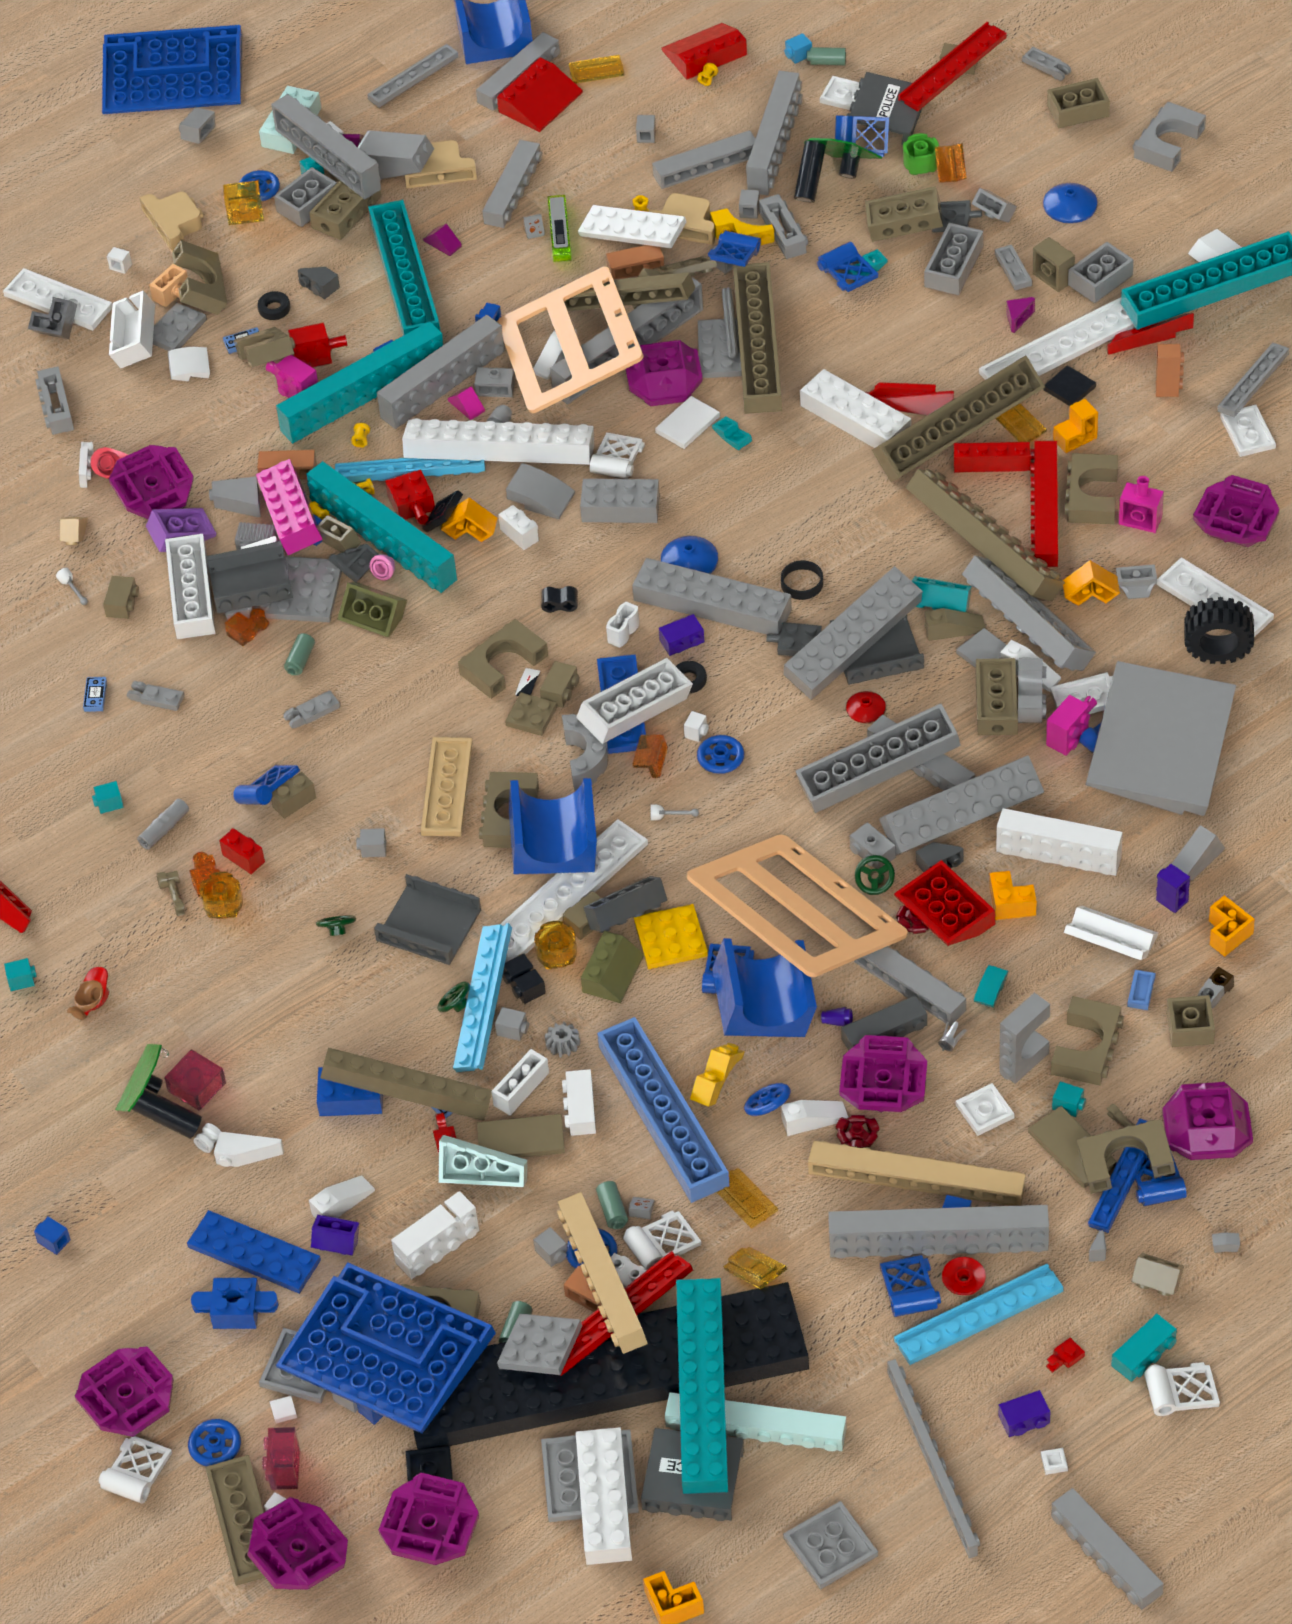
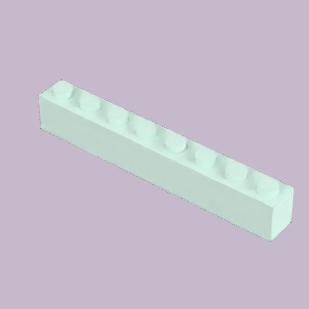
(774, 1424)

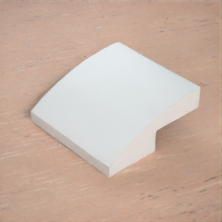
(188, 362)

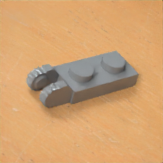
(1046, 63)
(156, 696)
(311, 709)

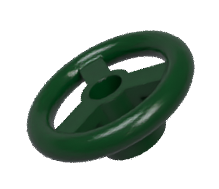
(874, 890)
(336, 924)
(455, 998)

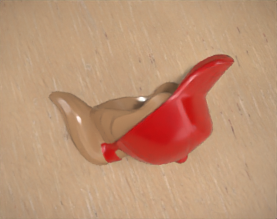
(91, 993)

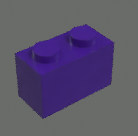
(681, 635)
(1172, 888)
(334, 1235)
(1024, 1414)

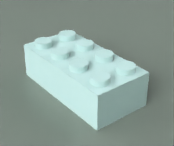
(270, 137)

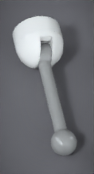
(65, 577)
(657, 812)

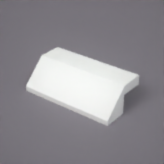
(1212, 245)
(1111, 932)

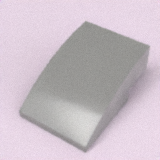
(539, 491)

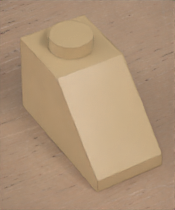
(72, 529)

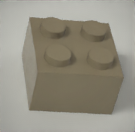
(1052, 263)
(1190, 1021)

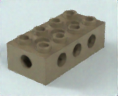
(340, 210)
(904, 214)
(998, 675)

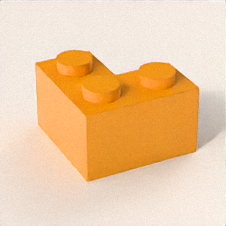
(1079, 428)
(471, 519)
(1091, 581)
(1010, 900)
(1231, 925)
(671, 1604)

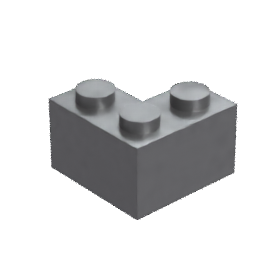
(59, 320)

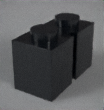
(525, 982)

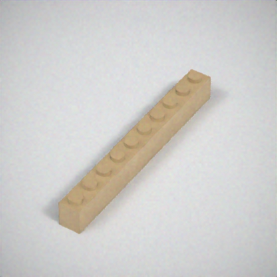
(916, 1173)
(601, 1273)

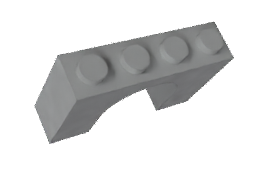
(1169, 119)
(1019, 1042)

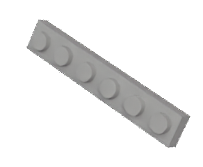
(412, 75)
(1253, 380)

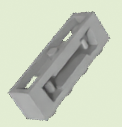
(794, 242)
(51, 380)

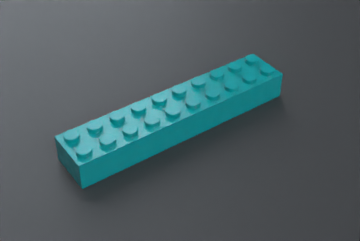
(402, 266)
(1208, 281)
(355, 383)
(382, 527)
(701, 1386)

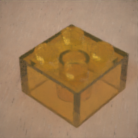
(243, 202)

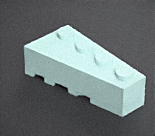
(477, 1165)

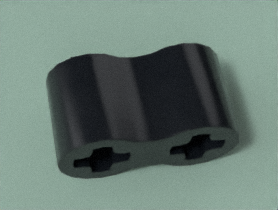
(559, 599)

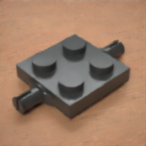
(957, 213)
(793, 637)

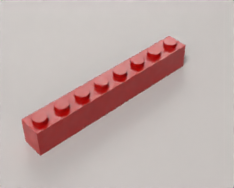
(1045, 501)

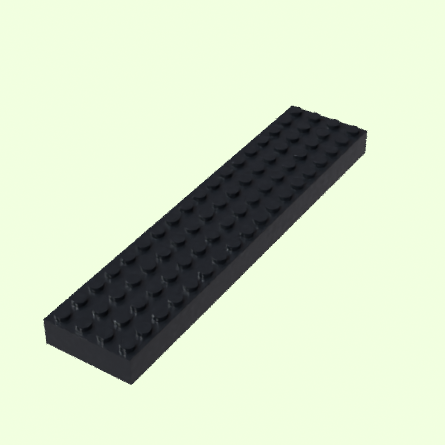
(758, 1343)

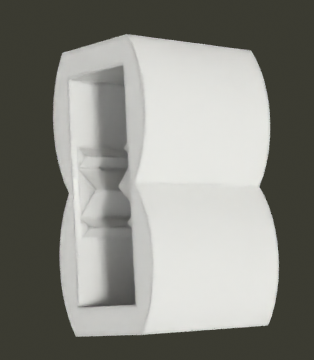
(622, 624)

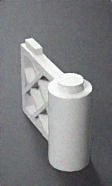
(613, 464)
(647, 1246)
(1164, 1393)
(126, 1481)

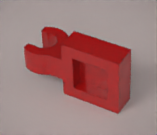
(442, 1129)
(1066, 1353)

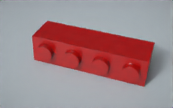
(991, 457)

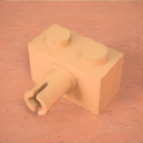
(165, 287)

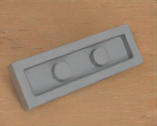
(1013, 267)

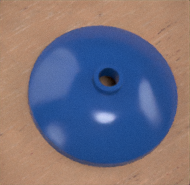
(1070, 203)
(691, 553)

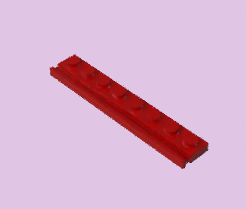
(952, 66)
(641, 1293)

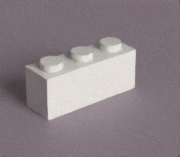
(520, 1082)
(579, 1102)

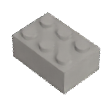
(303, 195)
(1100, 272)

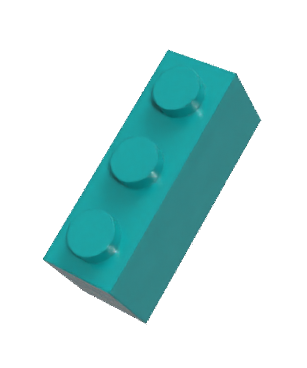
(943, 594)
(1144, 1348)

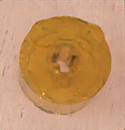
(221, 895)
(555, 945)

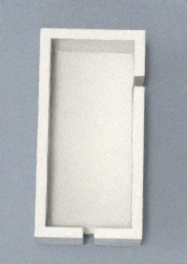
(132, 329)
(435, 1235)

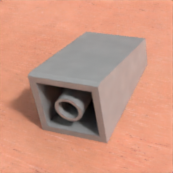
(397, 152)

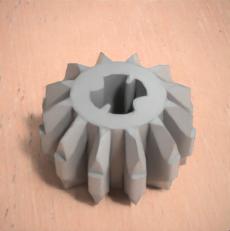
(562, 1039)

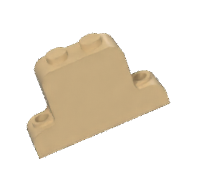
(443, 167)
(696, 213)
(172, 216)

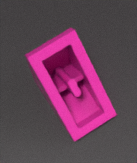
(467, 403)

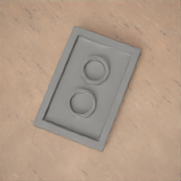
(177, 327)

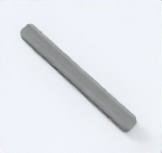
(729, 322)

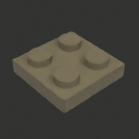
(531, 714)

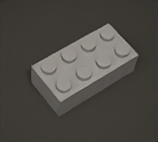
(953, 258)
(620, 500)

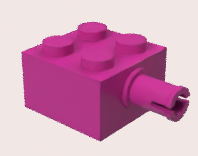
(292, 375)
(1141, 506)
(1068, 723)

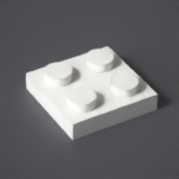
(984, 1109)

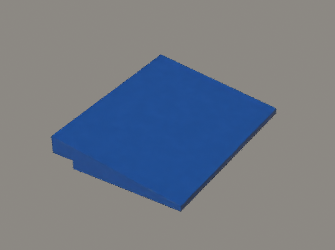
(172, 69)
(385, 1347)

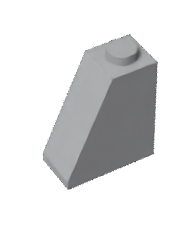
(237, 495)
(1198, 852)

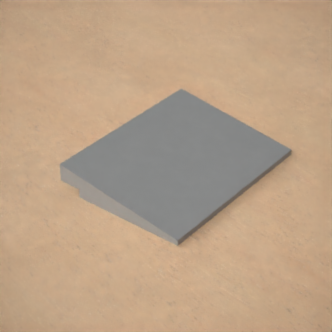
(1161, 738)

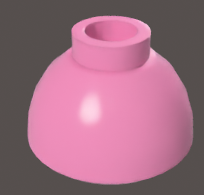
(382, 567)

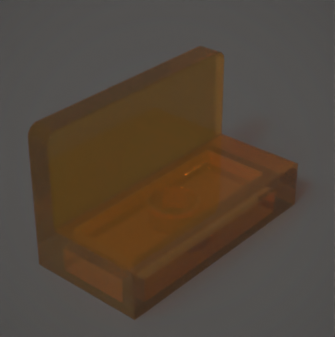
(950, 163)
(651, 754)

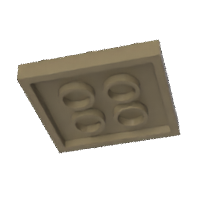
(692, 265)

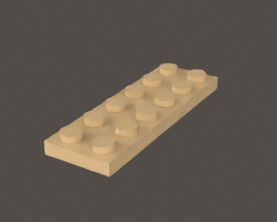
(446, 787)

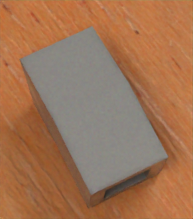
(1226, 1242)

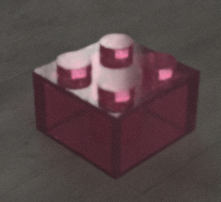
(195, 1080)
(282, 1458)

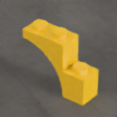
(725, 221)
(720, 1063)

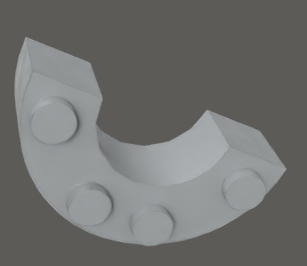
(1030, 697)
(595, 756)

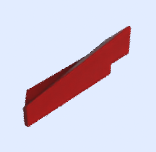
(1150, 334)
(911, 398)
(13, 909)

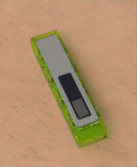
(559, 228)

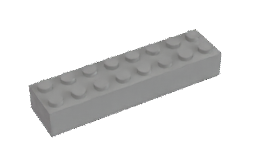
(774, 132)
(326, 146)
(440, 371)
(712, 597)
(1029, 615)
(852, 633)
(878, 758)
(962, 805)

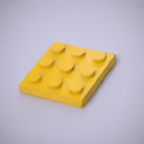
(670, 936)

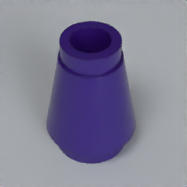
(838, 1016)

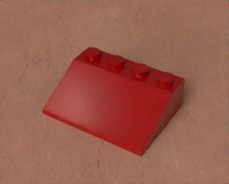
(713, 45)
(538, 95)
(947, 905)

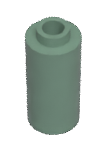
(826, 56)
(299, 654)
(612, 1205)
(517, 1308)

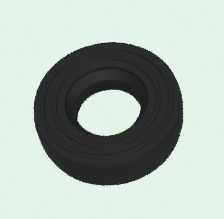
(272, 297)
(698, 670)

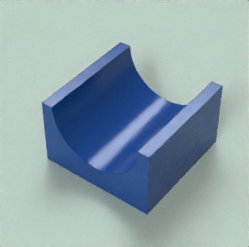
(492, 29)
(552, 833)
(762, 995)

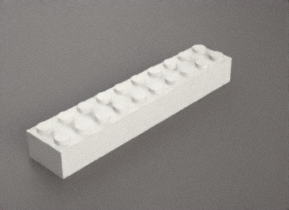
(498, 441)

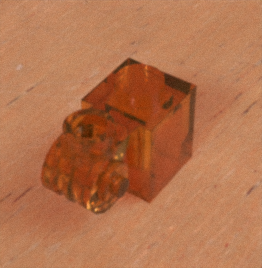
(244, 629)
(204, 867)

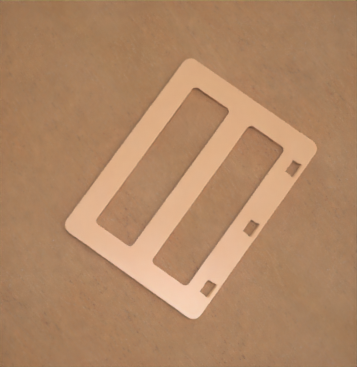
(581, 373)
(846, 948)

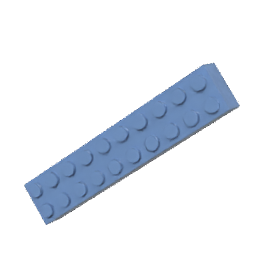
(663, 1110)

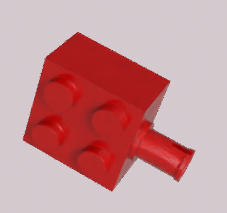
(314, 345)
(411, 496)

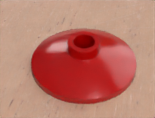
(865, 707)
(963, 1268)

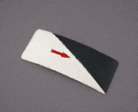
(527, 681)

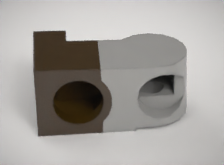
(1217, 986)

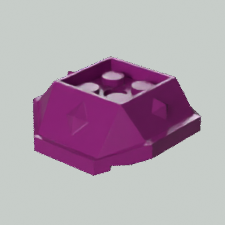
(666, 373)
(152, 466)
(1237, 511)
(878, 1060)
(1202, 1138)
(122, 1373)
(424, 1502)
(302, 1528)

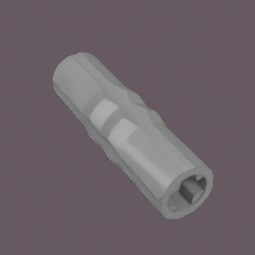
(163, 824)

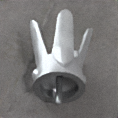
(947, 1042)

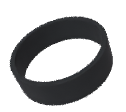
(802, 565)

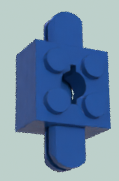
(230, 1312)

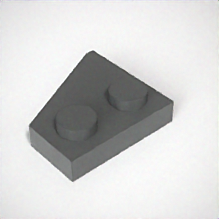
(354, 561)

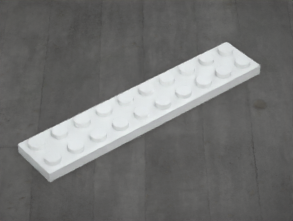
(1067, 340)
(613, 851)

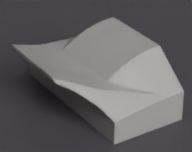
(1137, 580)

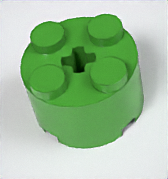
(920, 154)

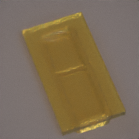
(596, 69)
(1021, 424)
(747, 1199)
(754, 1267)

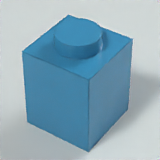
(797, 48)

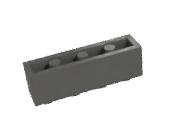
(625, 904)
(892, 1021)

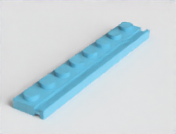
(391, 468)
(482, 998)
(978, 1314)

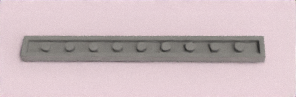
(936, 1465)

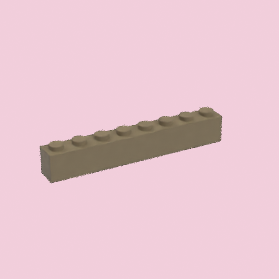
(639, 291)
(406, 1084)

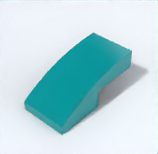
(875, 260)
(730, 432)
(990, 986)

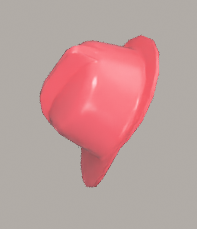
(104, 460)

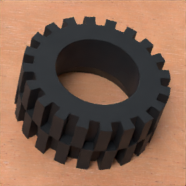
(1219, 615)

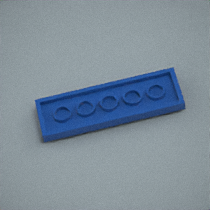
(611, 672)
(254, 1251)

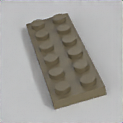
(236, 1506)

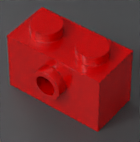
(242, 851)

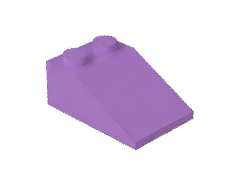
(178, 523)

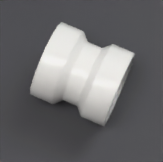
(206, 1140)

